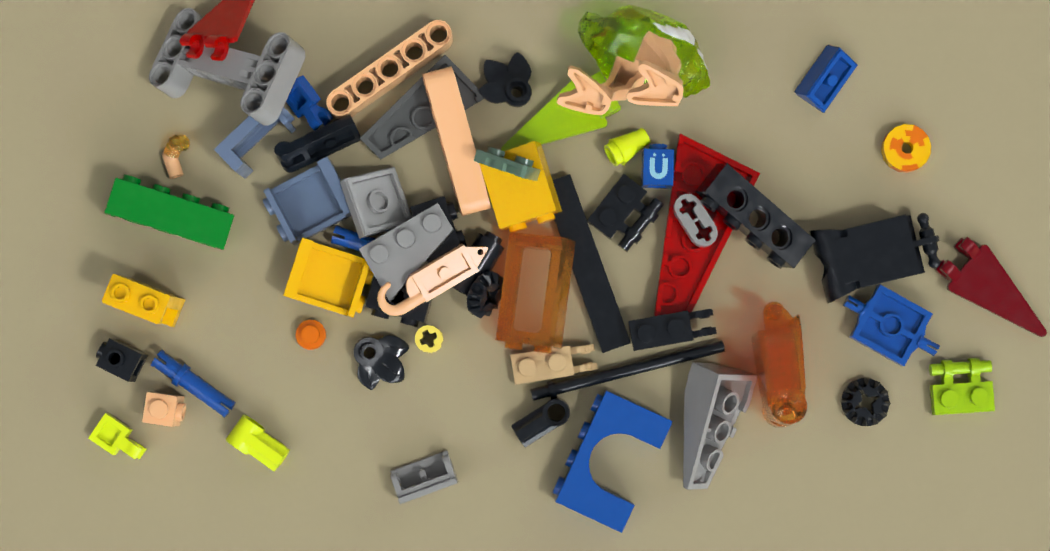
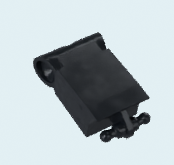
(873, 253)

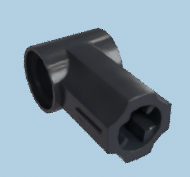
(539, 423)

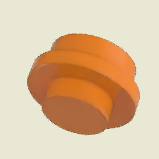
(310, 334)

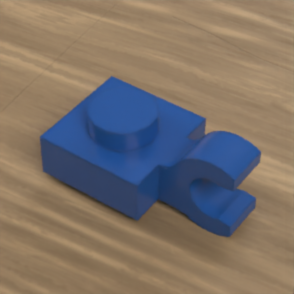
(304, 102)

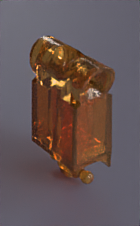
(780, 366)

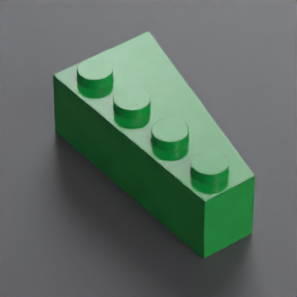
(169, 213)

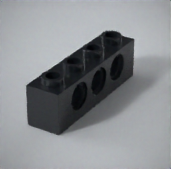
(793, 239)

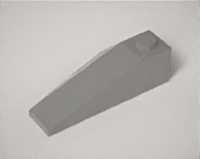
(711, 408)

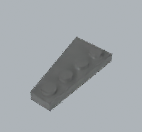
(412, 114)

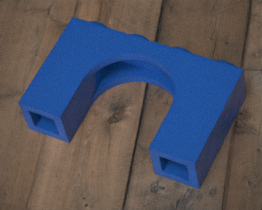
(578, 488)

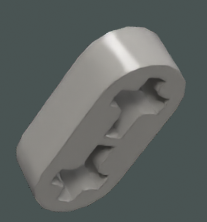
(689, 224)

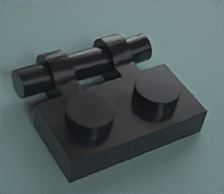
(616, 208)

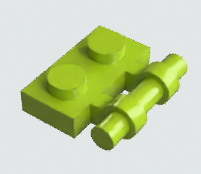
(961, 397)

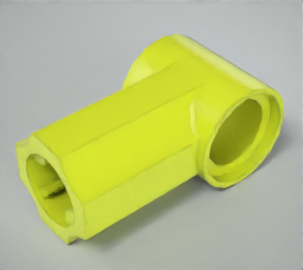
(251, 438)

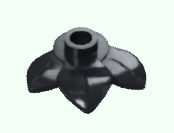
(504, 79)
(383, 363)

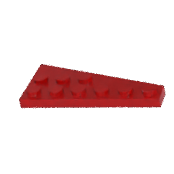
(684, 265)

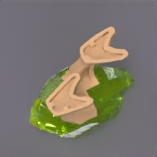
(642, 58)

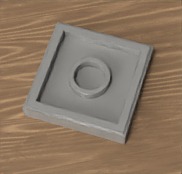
(376, 201)

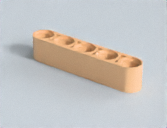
(395, 56)
(456, 141)

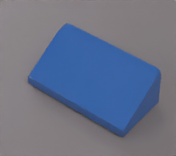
(826, 78)

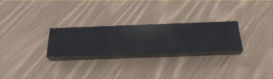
(589, 269)

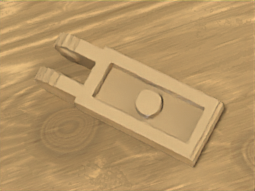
(543, 366)

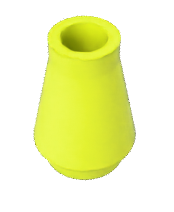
(626, 146)

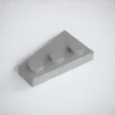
(406, 248)

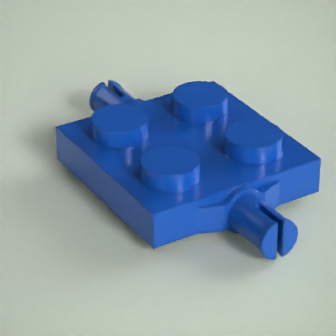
(891, 325)

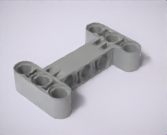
(264, 77)

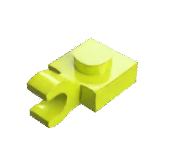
(114, 435)

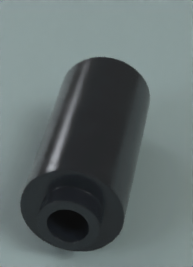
(487, 263)

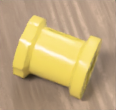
(420, 336)

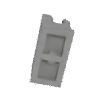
(423, 477)

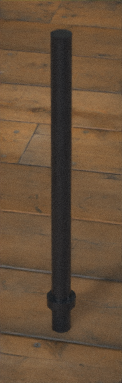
(553, 389)

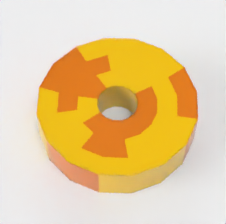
(915, 138)

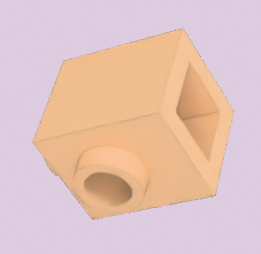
(164, 409)

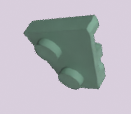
(520, 167)

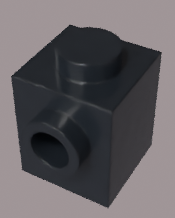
(120, 359)

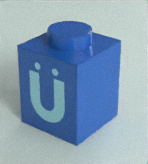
(657, 167)

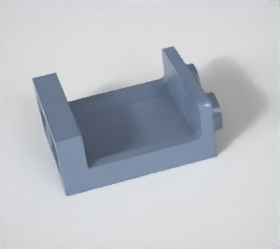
(245, 138)
(308, 202)

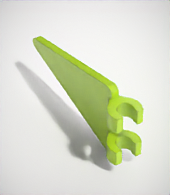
(557, 122)

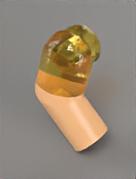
(171, 154)

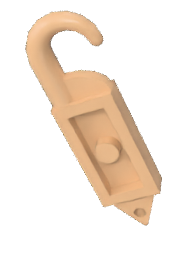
(434, 278)

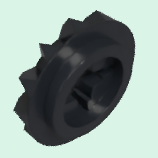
(477, 299)
(852, 397)

